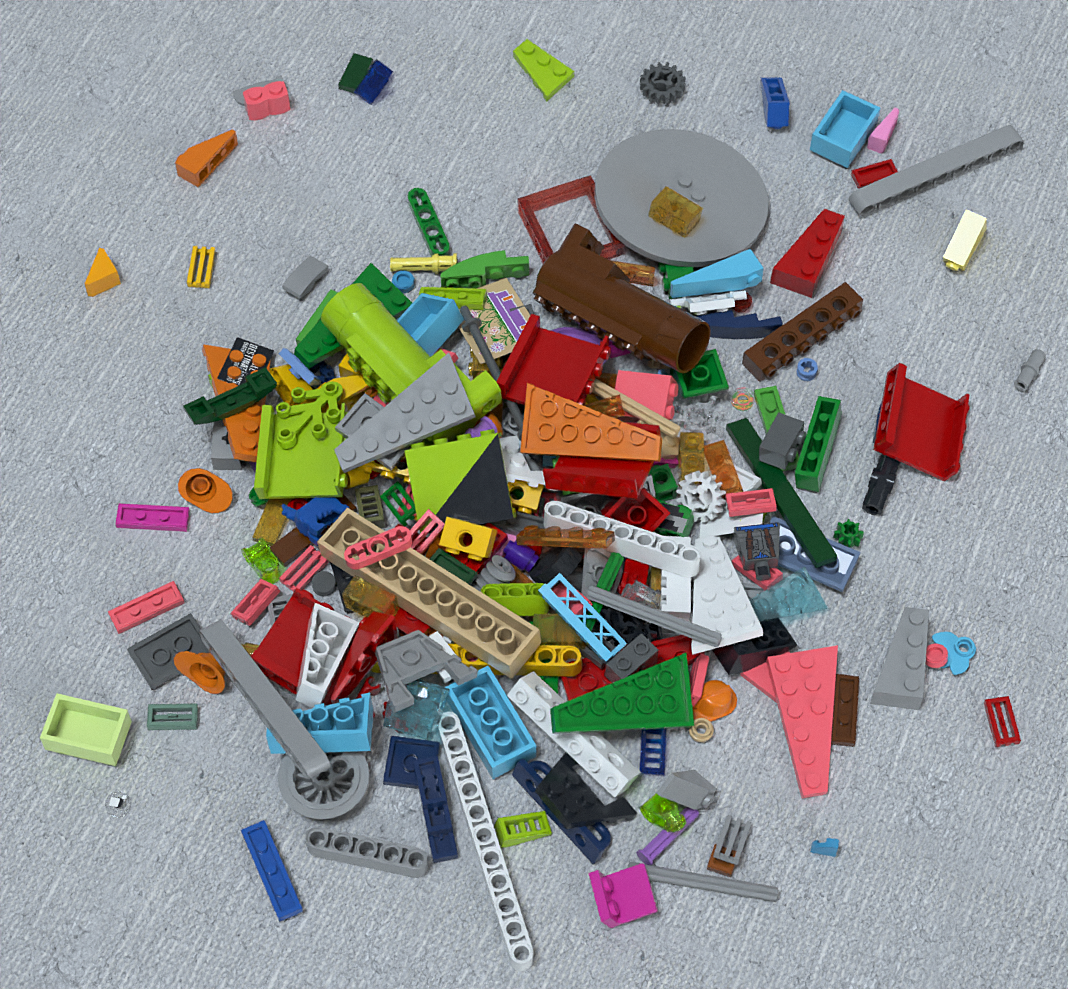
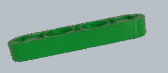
(429, 223)

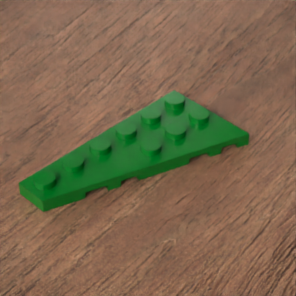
(641, 701)

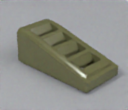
(376, 520)

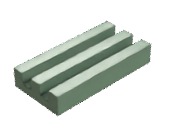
(179, 721)

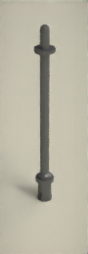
(472, 325)

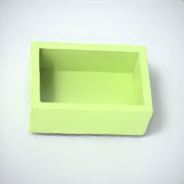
(85, 729)

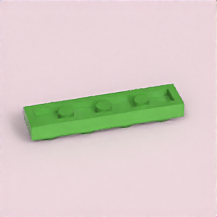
(769, 405)

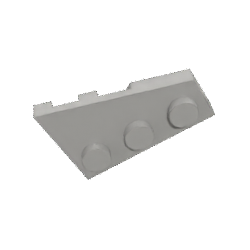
(594, 563)

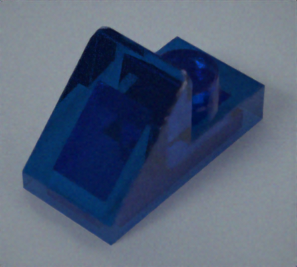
(373, 81)

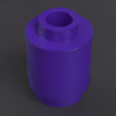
(520, 556)

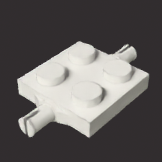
(700, 303)

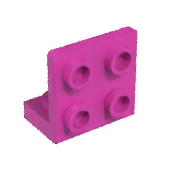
(623, 895)

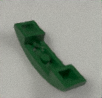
(232, 401)

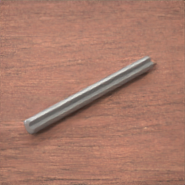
(654, 616)
(710, 883)

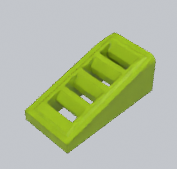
(518, 820)

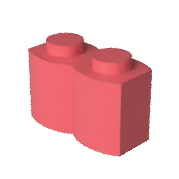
(266, 100)

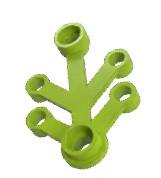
(328, 393)

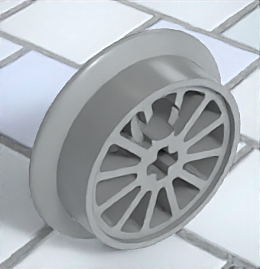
(356, 767)

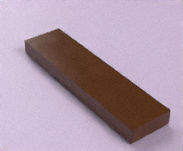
(295, 543)

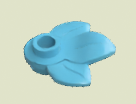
(957, 660)

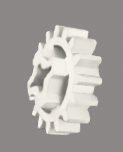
(701, 496)

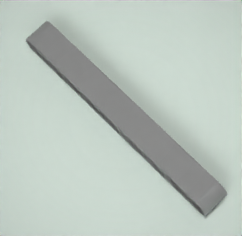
(936, 171)
(265, 700)

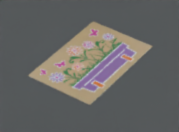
(499, 325)

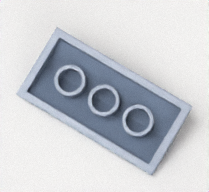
(794, 557)

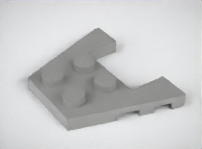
(413, 658)

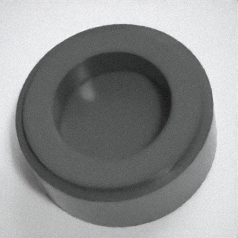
(323, 583)

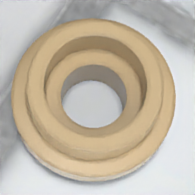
(704, 724)

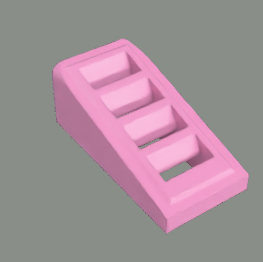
(881, 135)

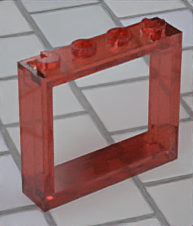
(549, 197)

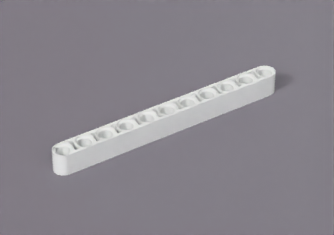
(487, 849)

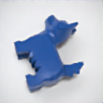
(315, 516)

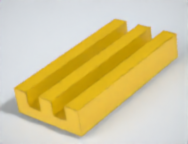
(202, 252)

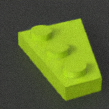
(545, 70)

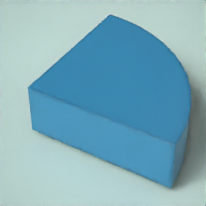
(826, 848)

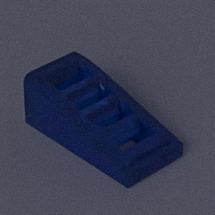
(643, 750)

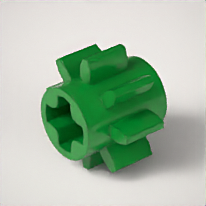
(848, 534)

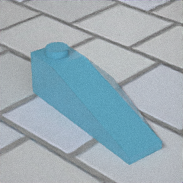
(726, 275)

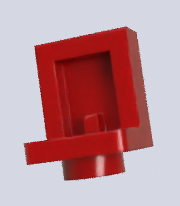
(634, 571)

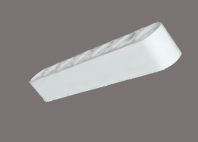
(629, 540)

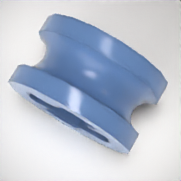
(802, 364)

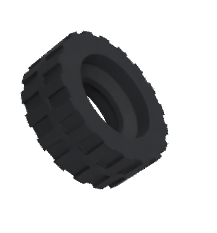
(555, 561)

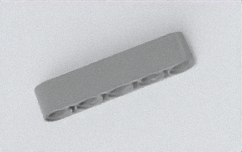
(358, 843)

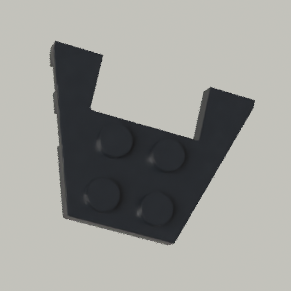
(574, 801)

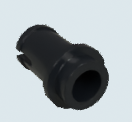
(653, 632)

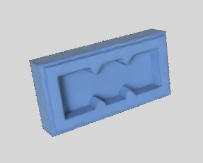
(298, 369)

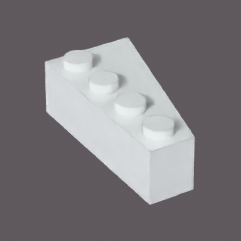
(676, 592)
(325, 648)

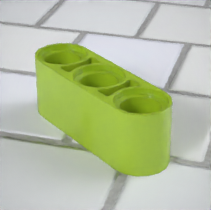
(518, 597)

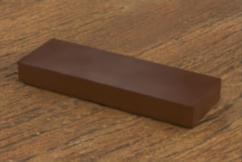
(845, 710)

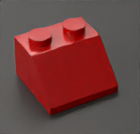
(642, 512)

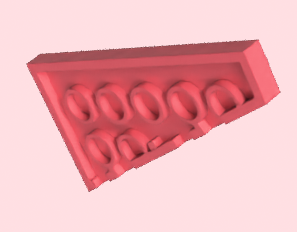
(805, 702)

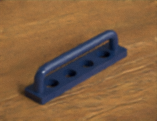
(592, 847)

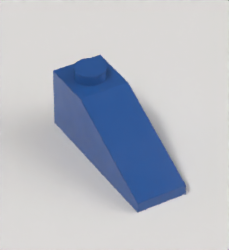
(775, 102)

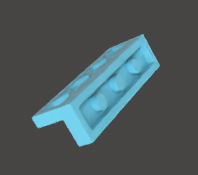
(574, 621)

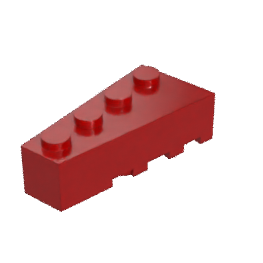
(807, 258)

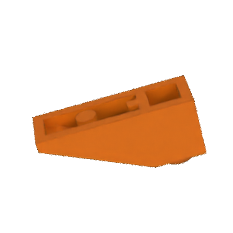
(205, 157)

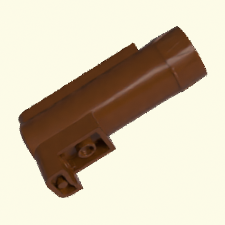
(602, 300)

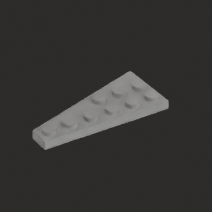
(421, 410)

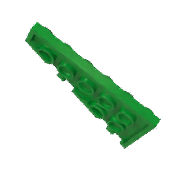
(322, 344)

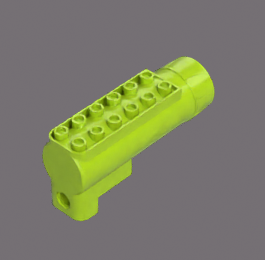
(392, 357)

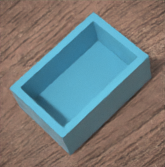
(845, 128)
(431, 321)

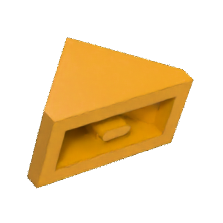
(101, 275)

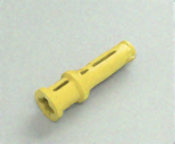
(435, 263)

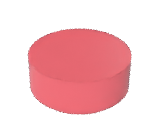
(936, 655)

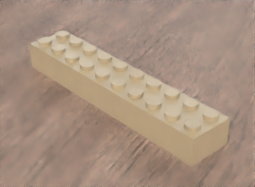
(437, 597)

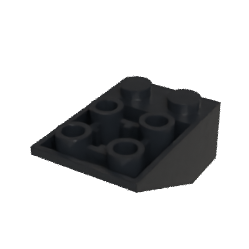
(754, 652)

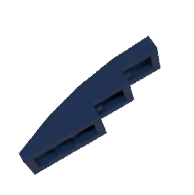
(748, 326)
(435, 809)

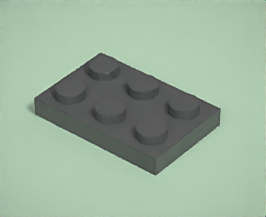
(156, 653)

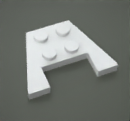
(516, 465)

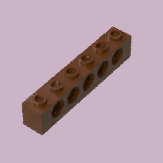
(807, 321)

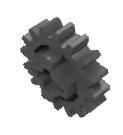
(662, 83)

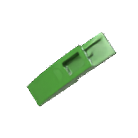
(491, 265)

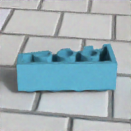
(336, 726)

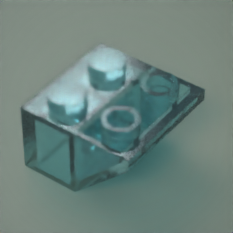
(422, 717)

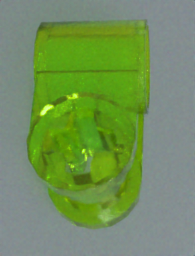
(261, 558)
(663, 813)

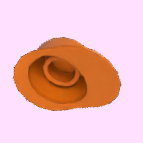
(205, 490)
(202, 670)
(715, 702)

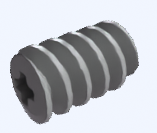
(496, 572)

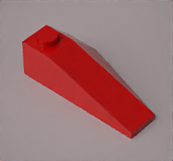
(371, 633)

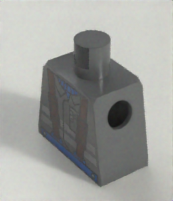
(758, 548)

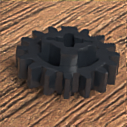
(624, 624)

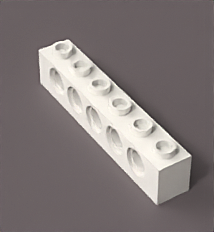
(586, 748)

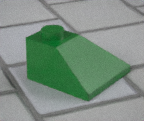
(703, 378)

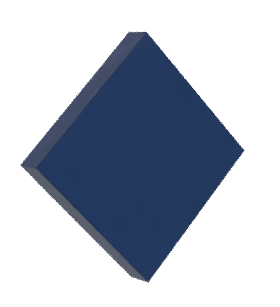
(400, 757)

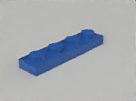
(271, 871)

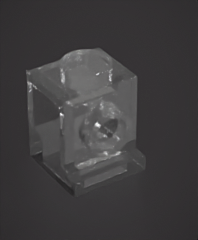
(642, 594)

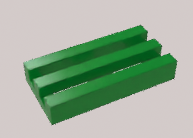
(408, 513)

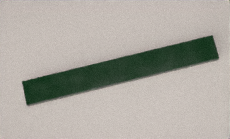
(786, 499)

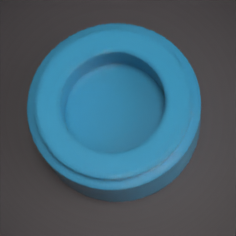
(403, 281)

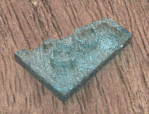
(788, 597)

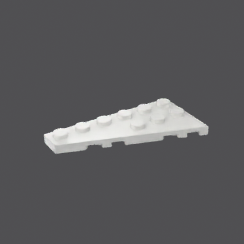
(720, 598)

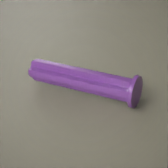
(664, 838)

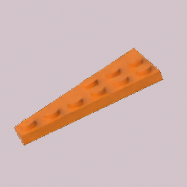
(244, 426)
(572, 430)

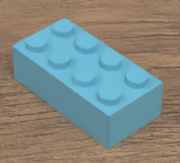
(491, 723)

